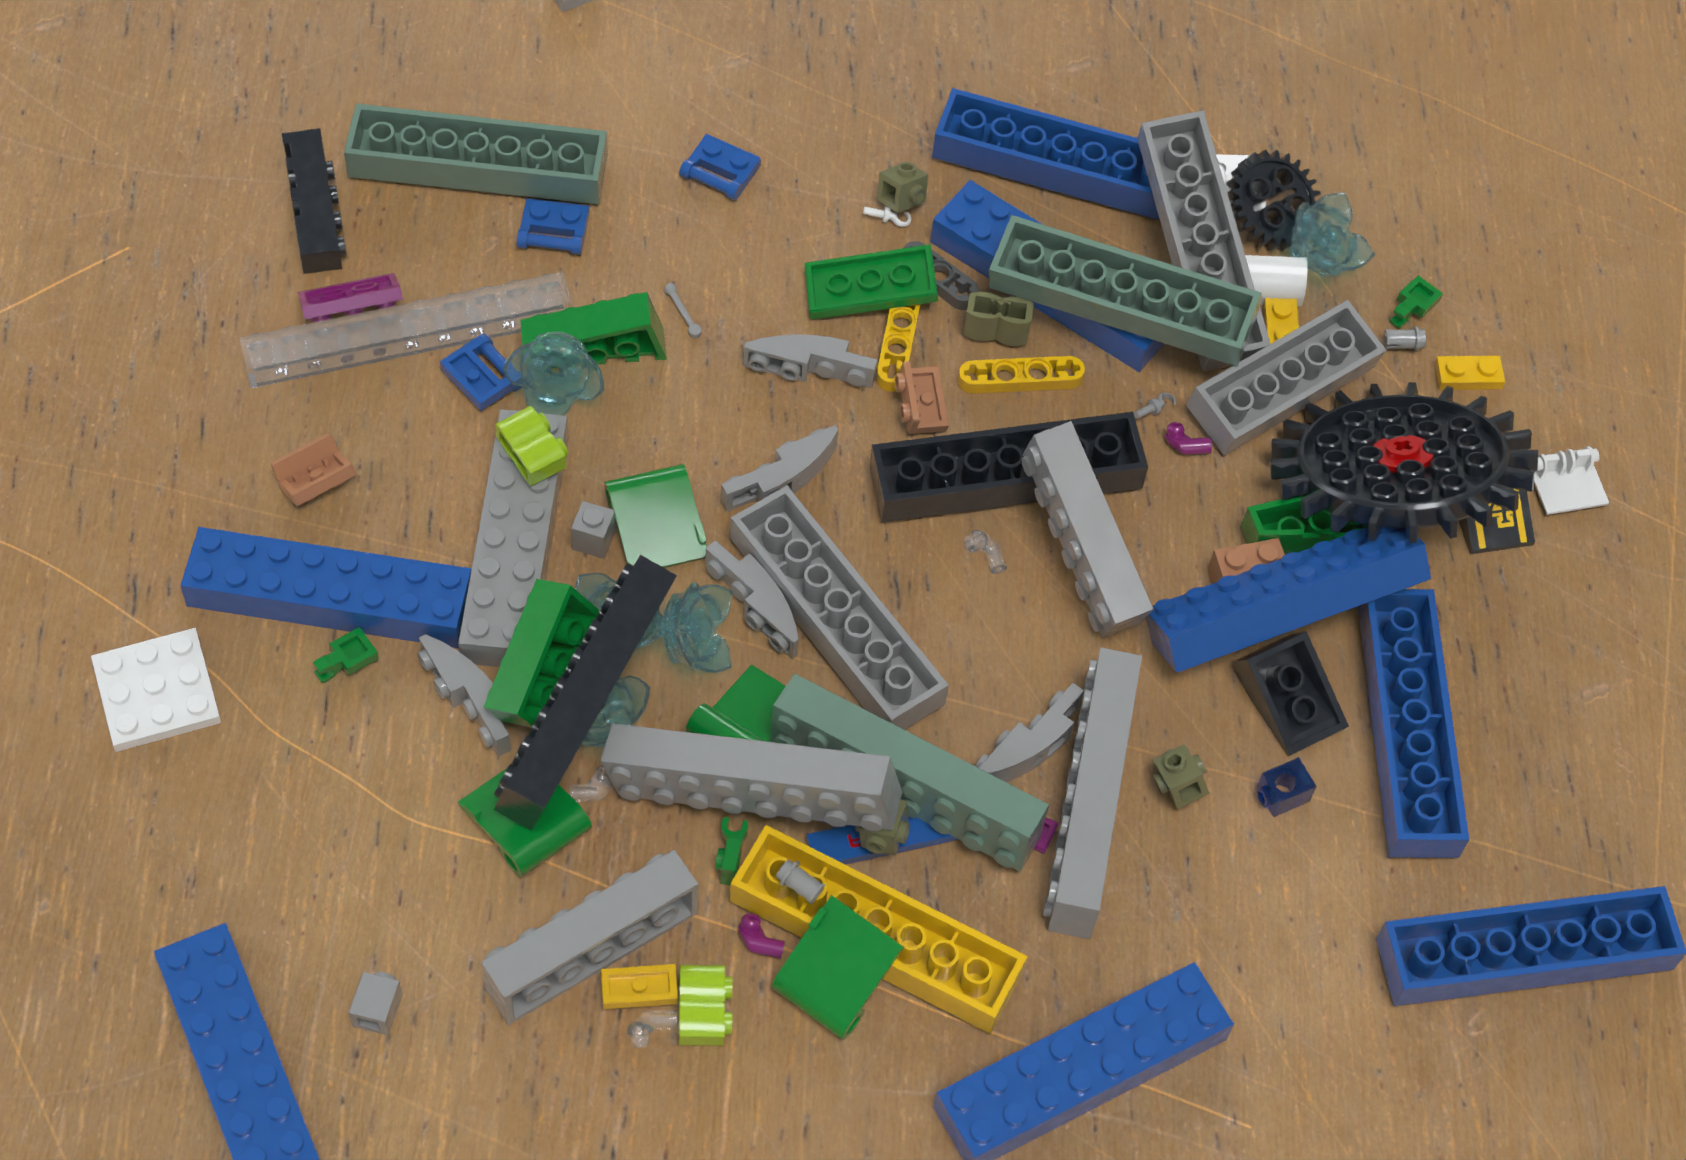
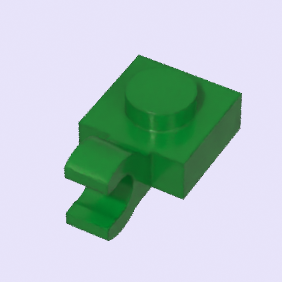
(1415, 298)
(347, 652)
(729, 858)

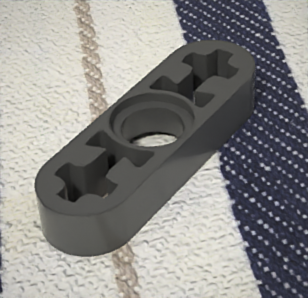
(945, 288)

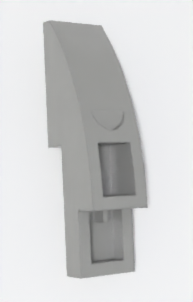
(799, 354)
(794, 466)
(763, 600)
(465, 685)
(1031, 746)

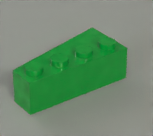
(606, 328)
(1284, 521)
(539, 651)

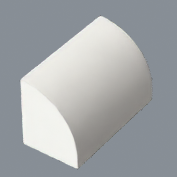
(1279, 276)

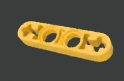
(900, 336)
(1020, 369)

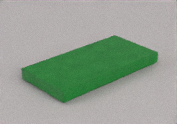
(871, 282)

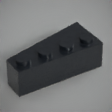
(314, 201)

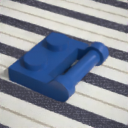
(722, 160)
(553, 219)
(474, 376)

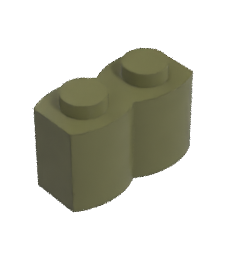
(998, 318)

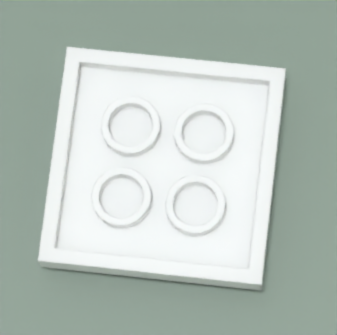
(155, 689)

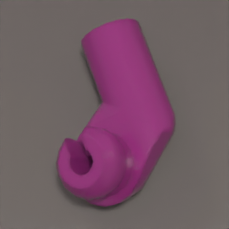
(1184, 444)
(755, 939)

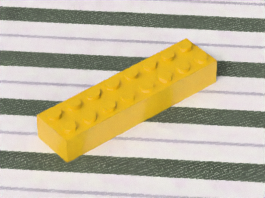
(940, 956)

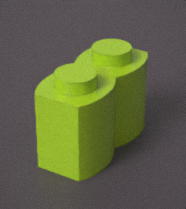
(531, 445)
(703, 1005)

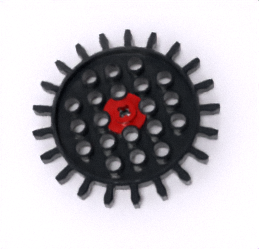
(1403, 462)

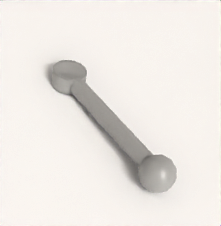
(694, 329)

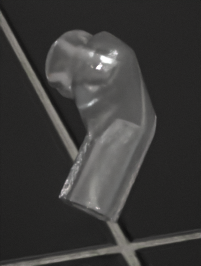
(990, 547)
(595, 789)
(647, 1023)

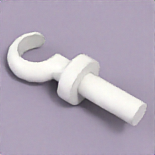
(886, 214)

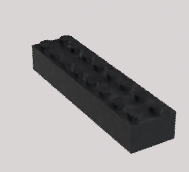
(987, 470)
(582, 691)

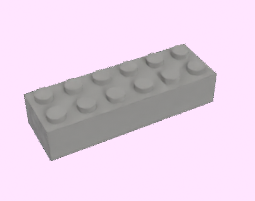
(1285, 377)
(1086, 530)
(590, 936)

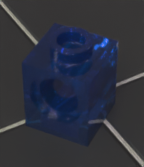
(1292, 776)

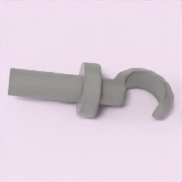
(1155, 405)

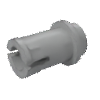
(1405, 339)
(800, 881)

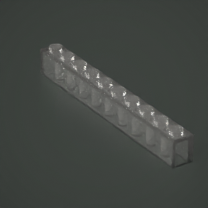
(400, 330)

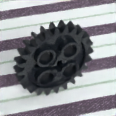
(1261, 174)

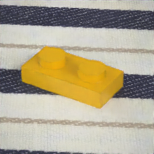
(1280, 317)
(1469, 372)
(639, 986)

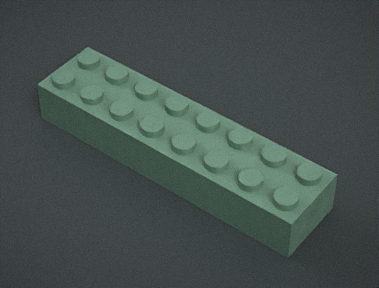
(476, 153)
(1124, 290)
(936, 784)

